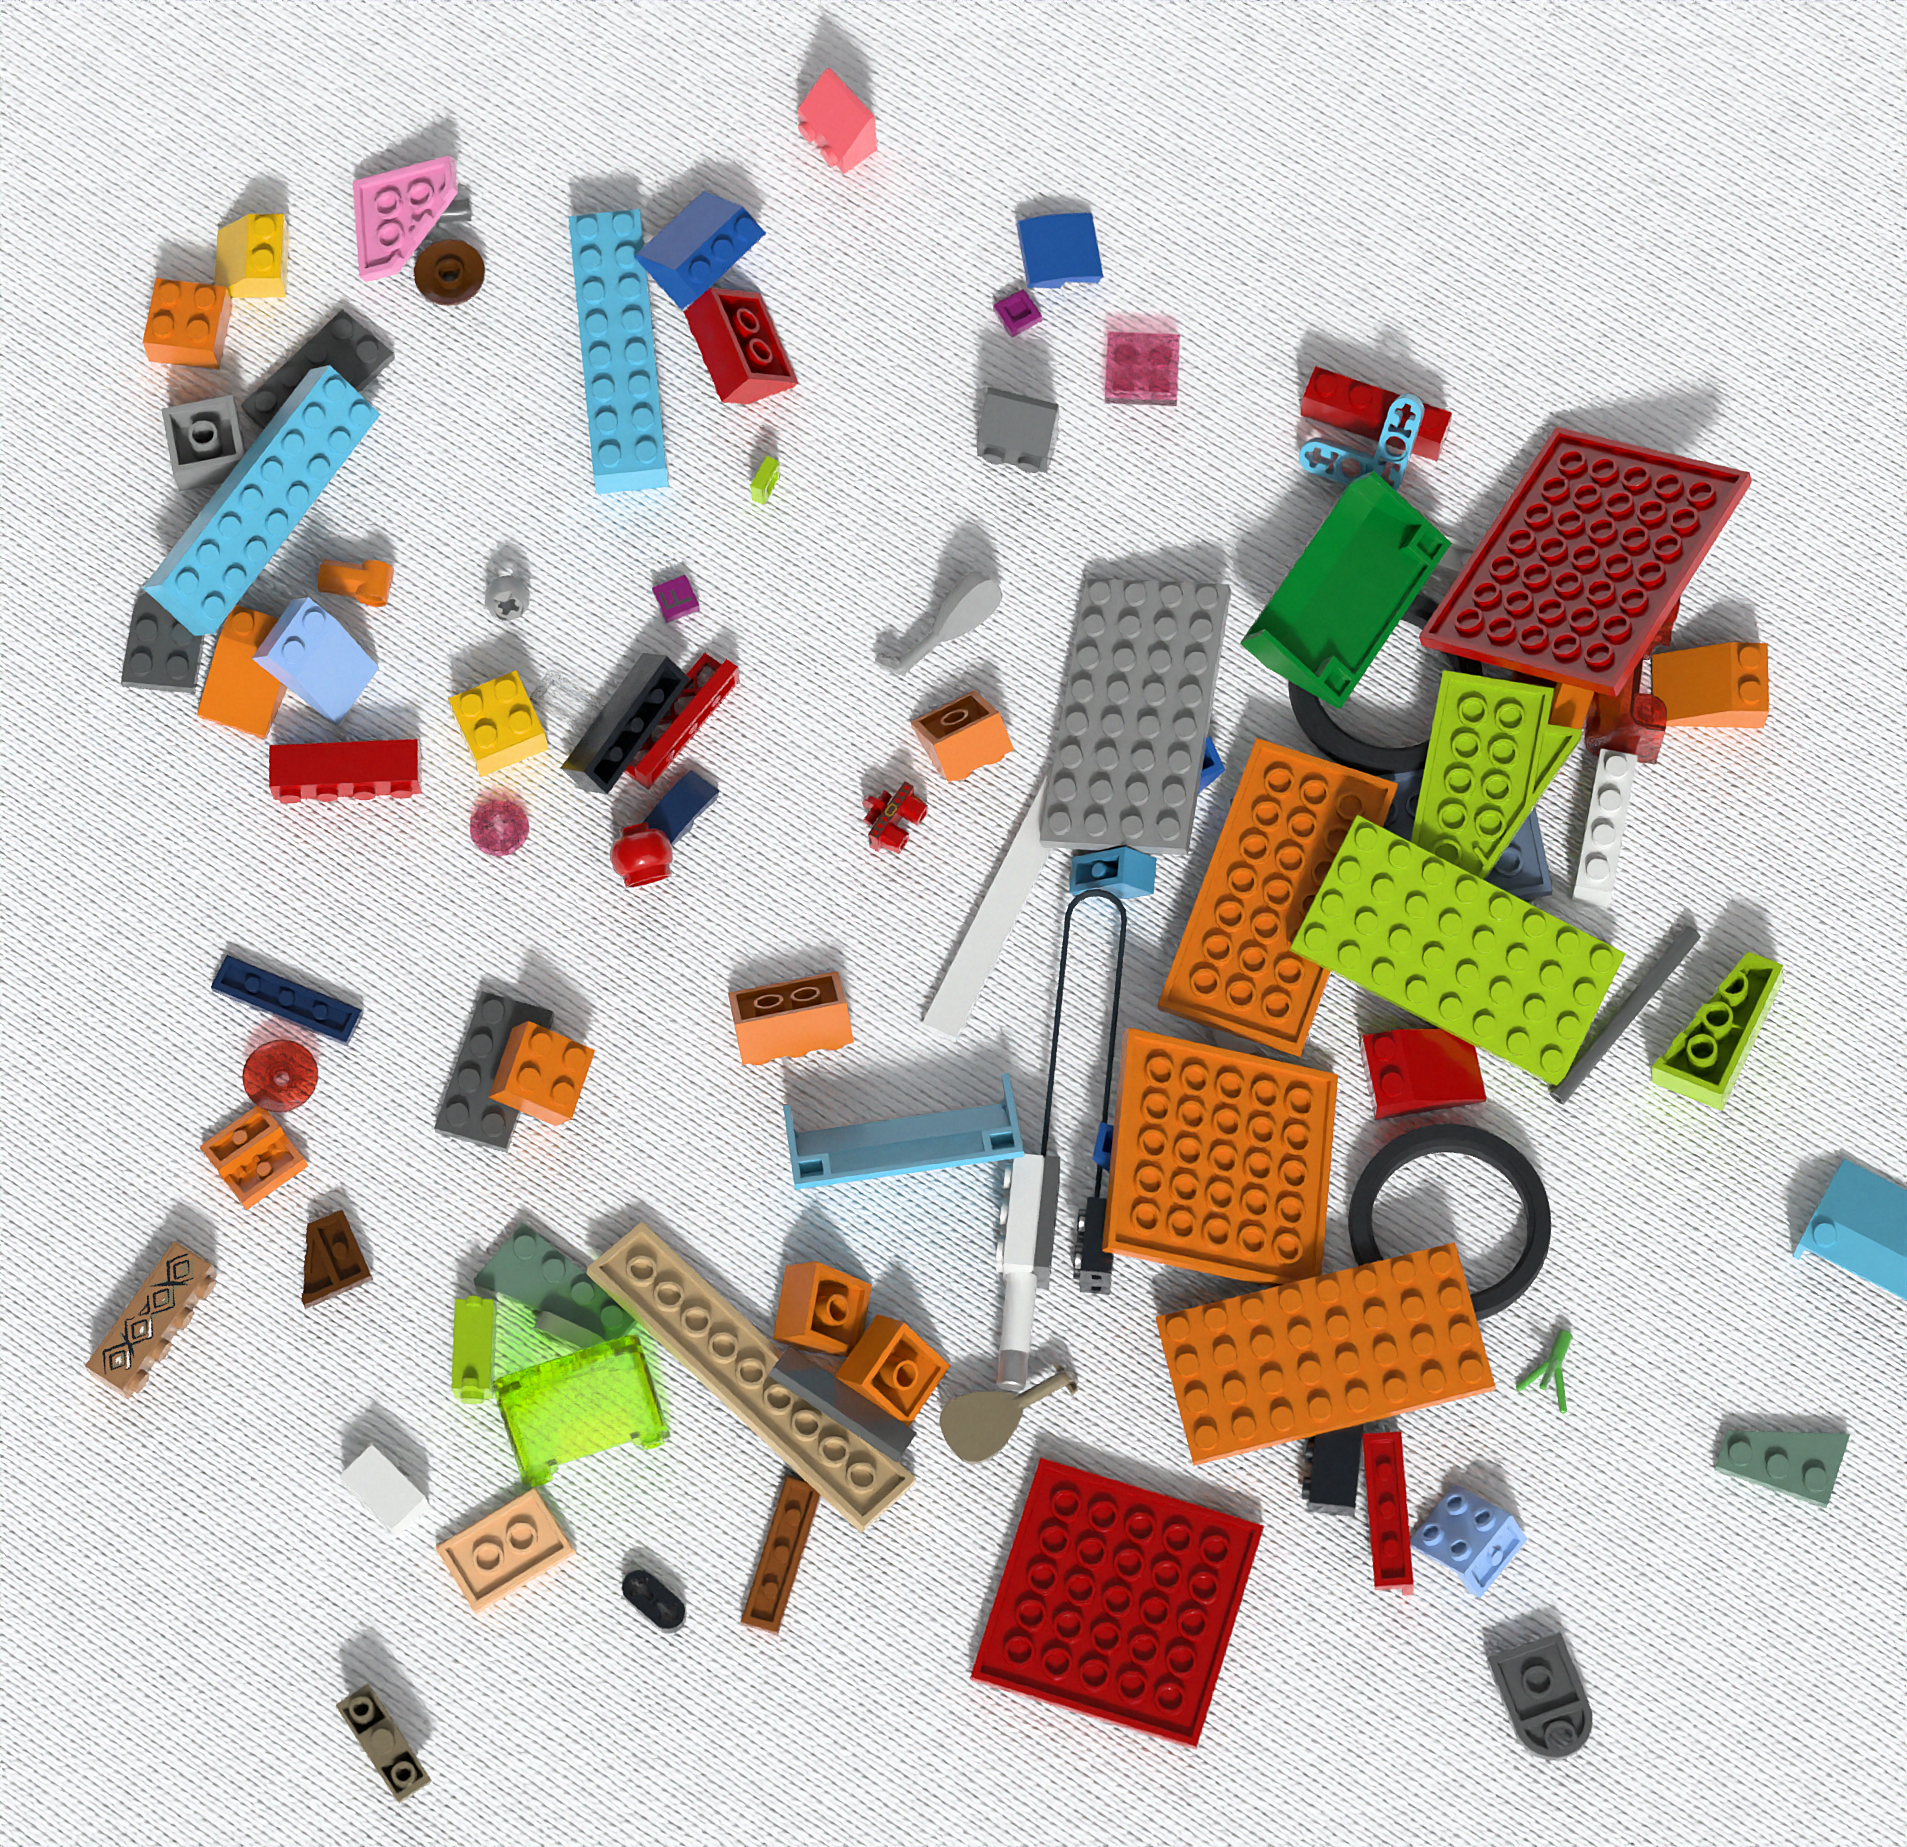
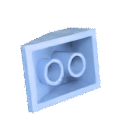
(316, 659)

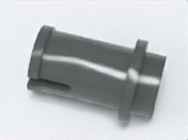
(456, 211)

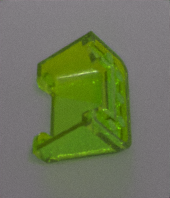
(579, 1407)

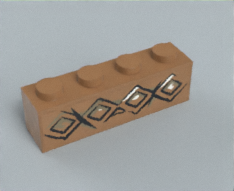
(152, 1320)

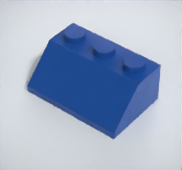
(699, 247)

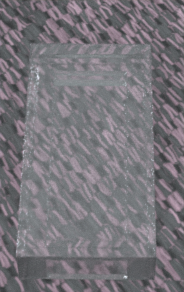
(567, 701)

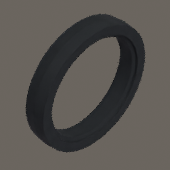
(1353, 752)
(1481, 1145)

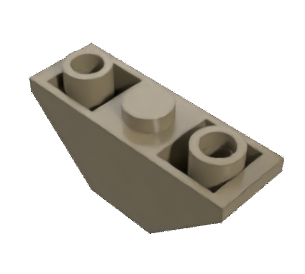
(383, 1743)

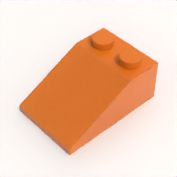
(1714, 685)
(237, 687)

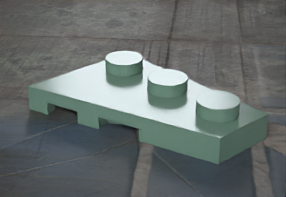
(1785, 1462)

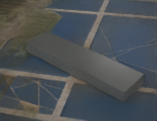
(842, 1404)

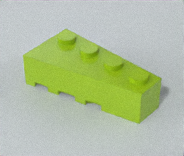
(1716, 1044)

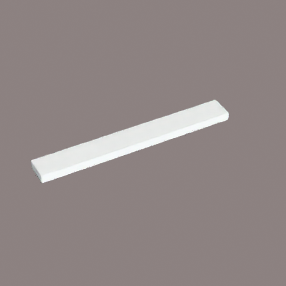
(991, 925)

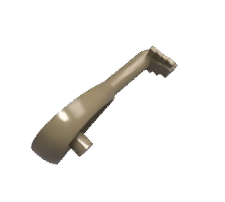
(984, 1422)

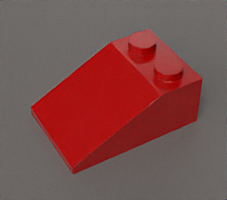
(1419, 1072)

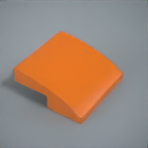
(253, 1156)

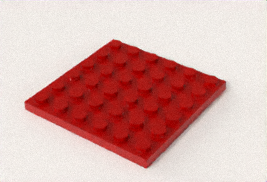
(1117, 1603)

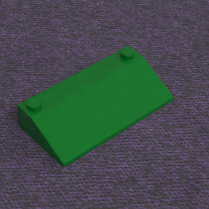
(1347, 590)

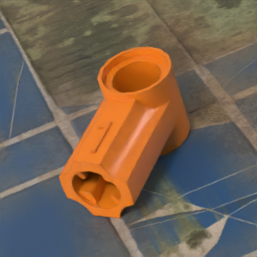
(365, 582)

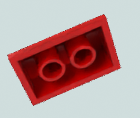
(739, 345)

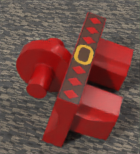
(903, 805)

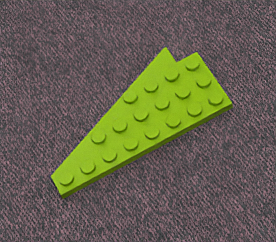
(1486, 767)

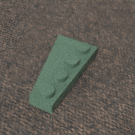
(545, 1280)

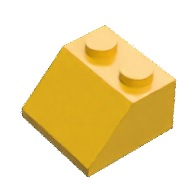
(253, 256)

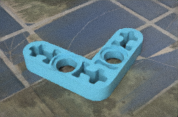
(1367, 461)

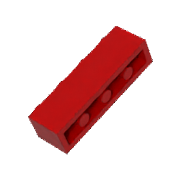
(1364, 409)
(345, 770)

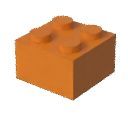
(187, 323)
(541, 1073)

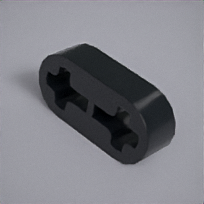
(660, 1595)

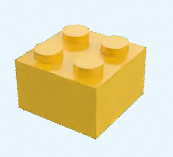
(498, 723)

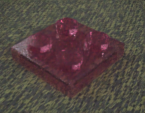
(1142, 368)

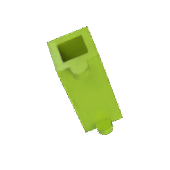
(474, 1349)

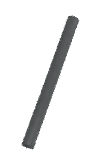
(1625, 1014)

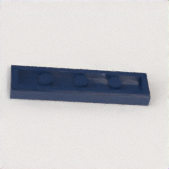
(287, 1000)

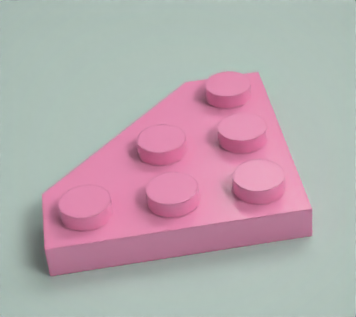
(398, 212)

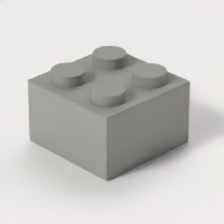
(203, 441)

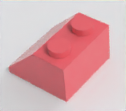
(837, 123)

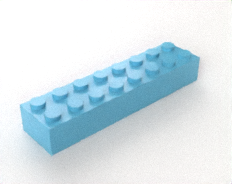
(618, 352)
(261, 501)

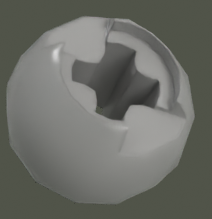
(507, 598)

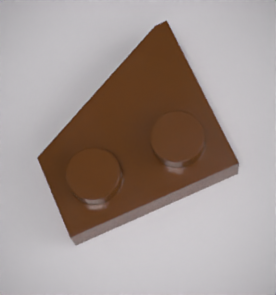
(331, 1260)

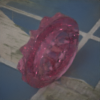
(514, 833)

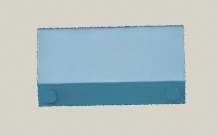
(905, 1144)
(1862, 1228)

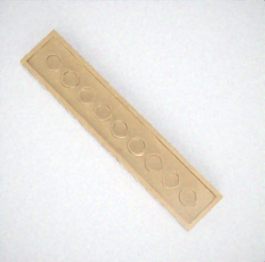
(735, 1366)

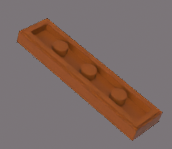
(781, 1556)

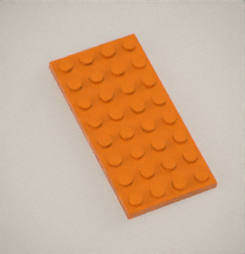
(1256, 892)
(1324, 1353)

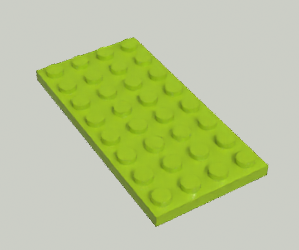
(1457, 951)

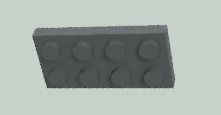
(342, 345)
(467, 1109)

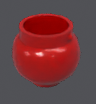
(641, 855)

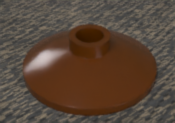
(447, 259)

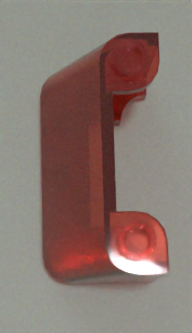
(1633, 720)

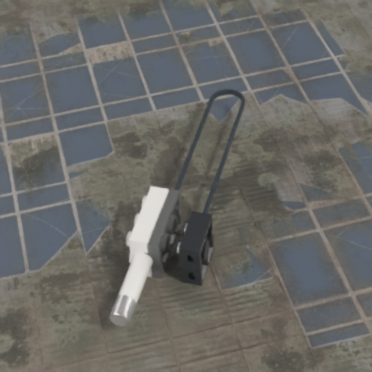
(1033, 1203)

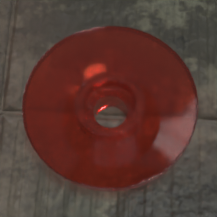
(272, 1061)

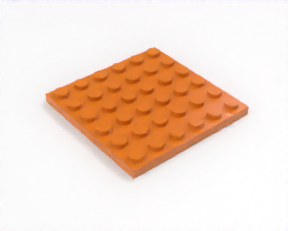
(1219, 1161)

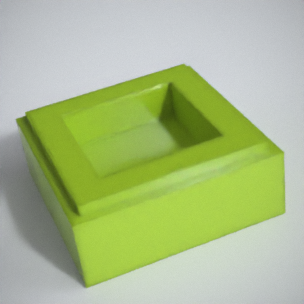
(765, 480)

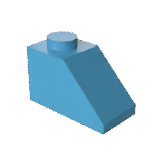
(1116, 870)

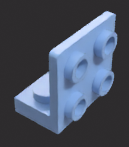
(1470, 1538)

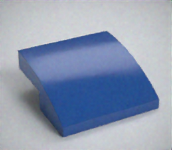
(1059, 250)

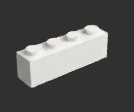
(1604, 828)

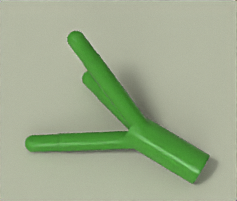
(1552, 1366)

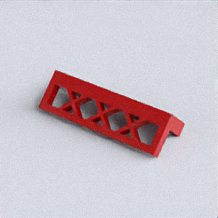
(687, 723)
(1388, 1512)

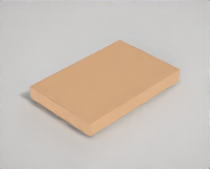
(505, 1550)

